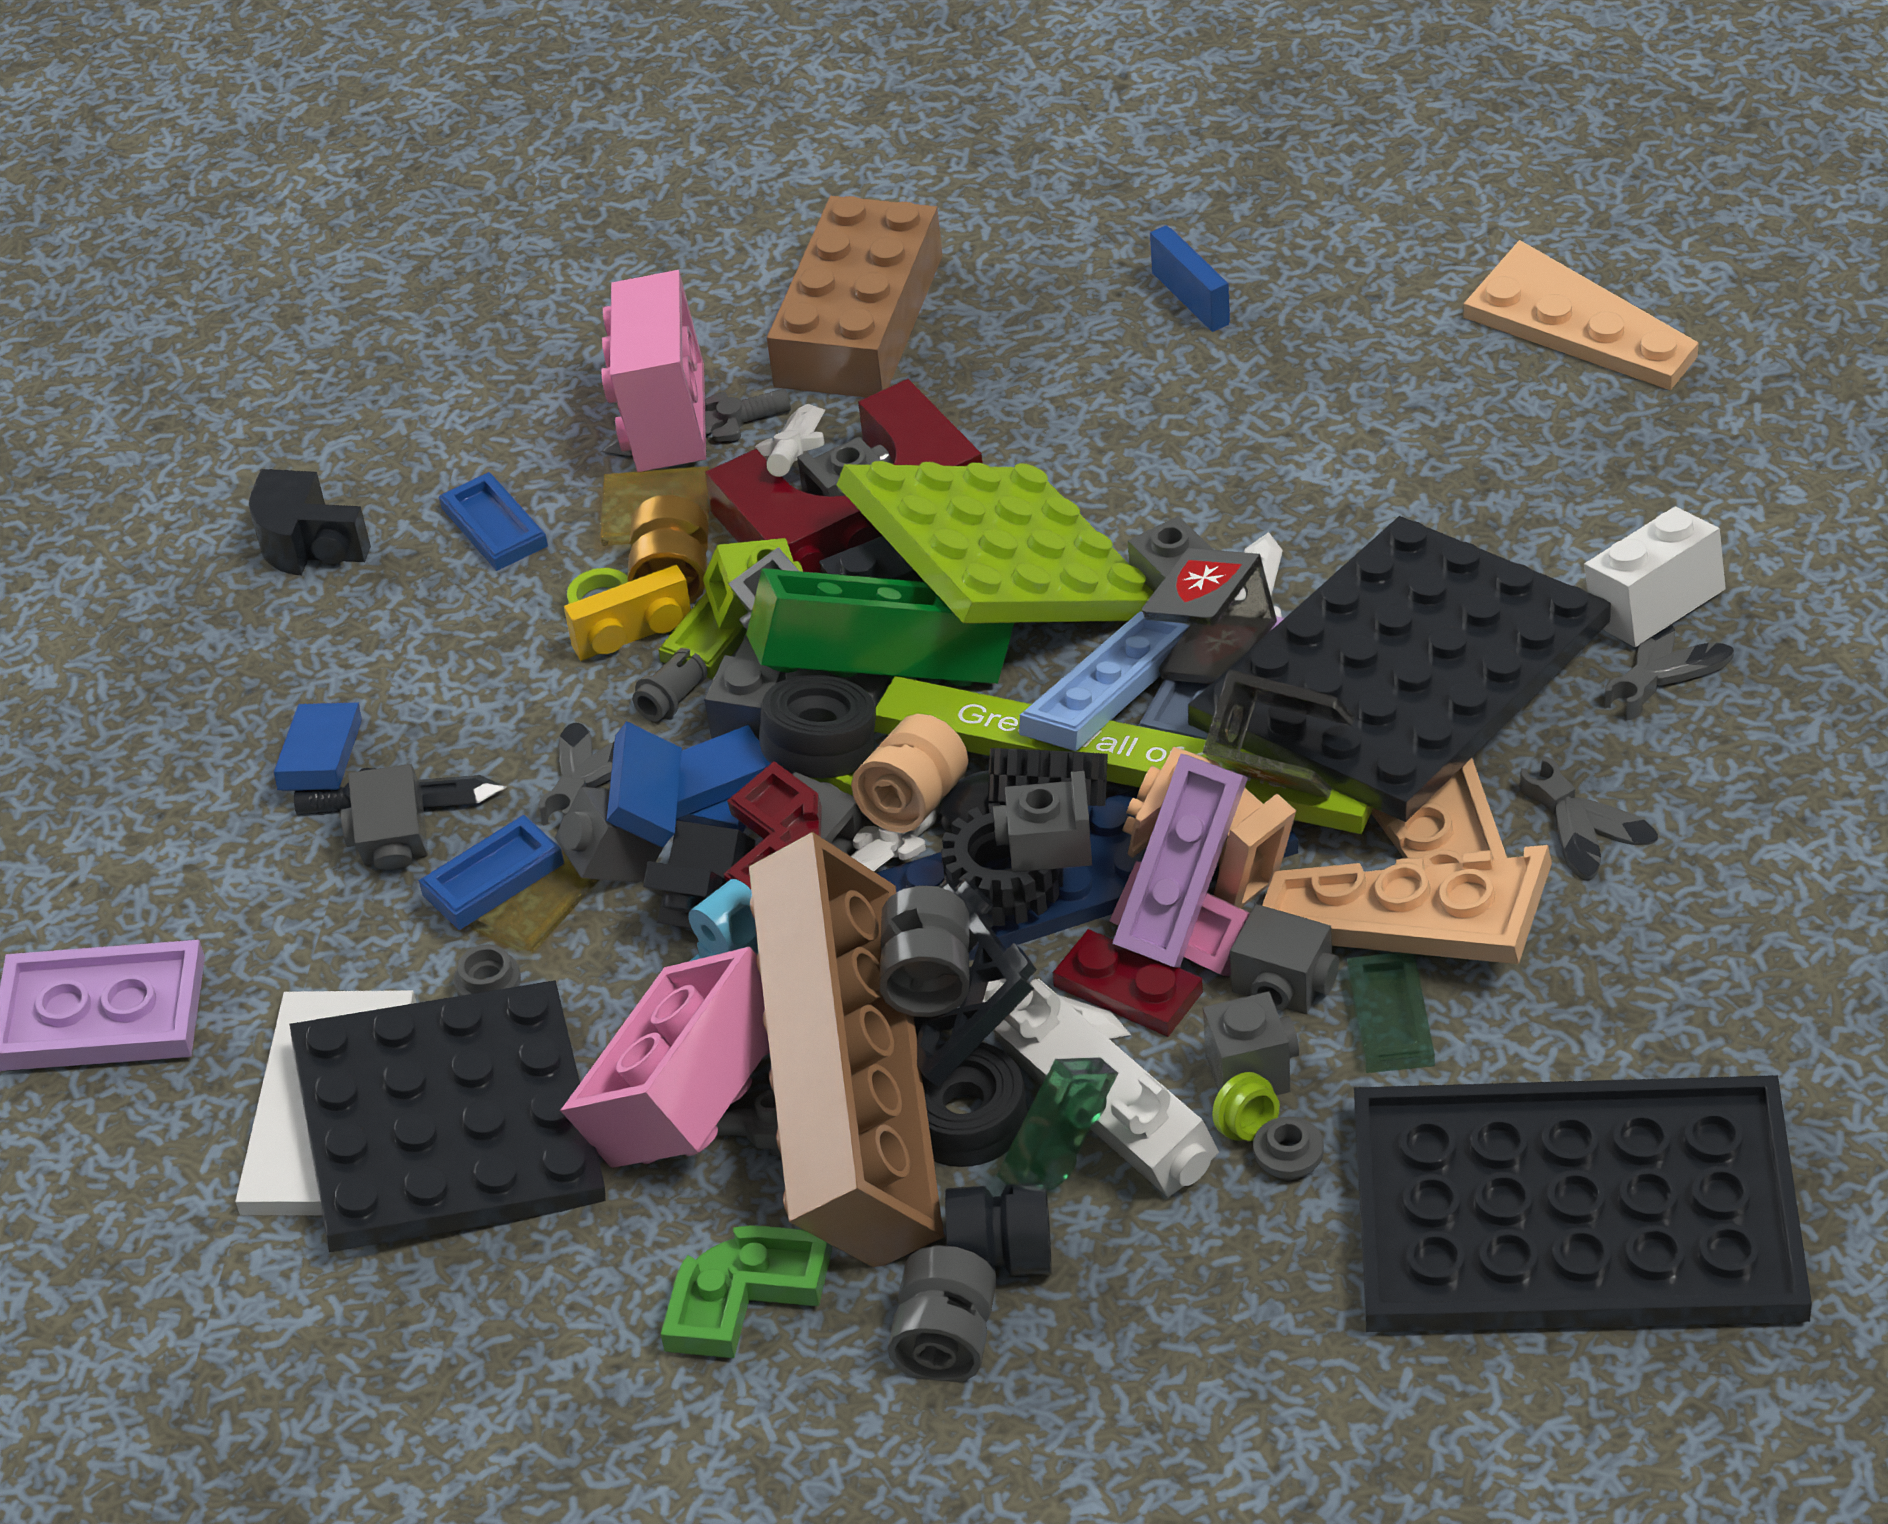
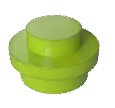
(1244, 1106)

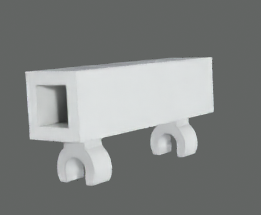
(1140, 1116)

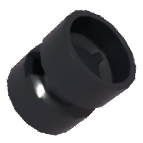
(1002, 1229)

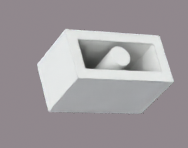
(1657, 574)

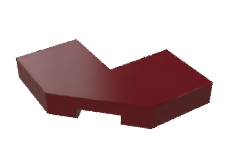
(777, 810)

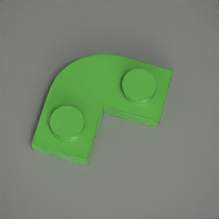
(715, 1288)

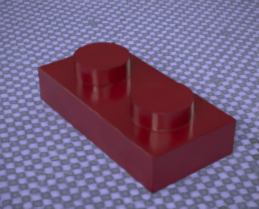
(1127, 983)

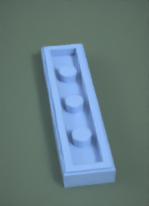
(1101, 684)

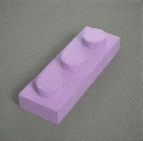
(1180, 860)

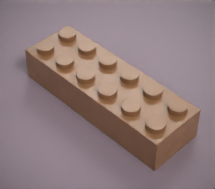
(841, 1058)

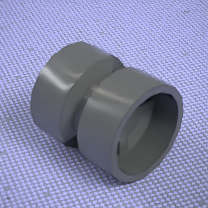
(924, 951)
(942, 1314)

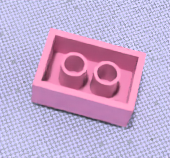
(654, 371)
(675, 1062)

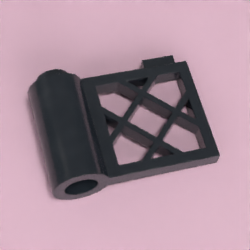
(974, 1018)

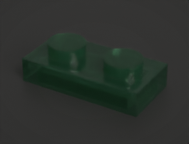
(1058, 1122)

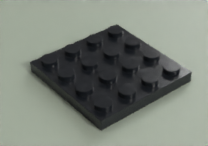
(443, 1115)

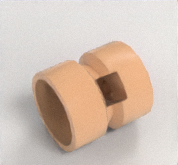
(909, 773)

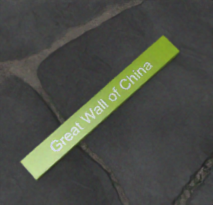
(1131, 749)

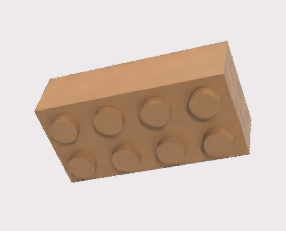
(855, 297)

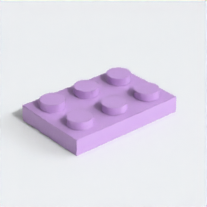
(99, 1004)

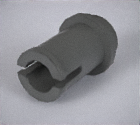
(659, 694)

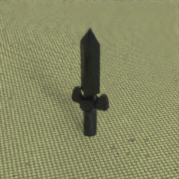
(434, 793)

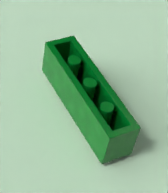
(869, 628)

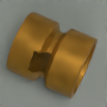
(670, 533)

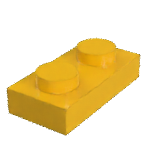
(628, 613)

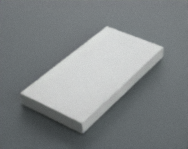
(278, 1161)

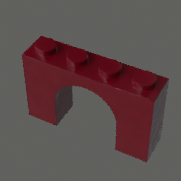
(766, 507)

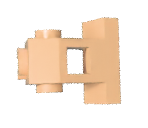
(1253, 842)

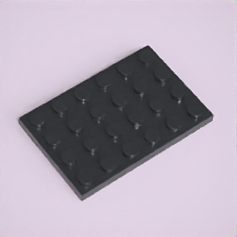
(1425, 651)
(1578, 1205)

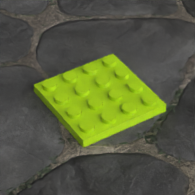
(997, 542)

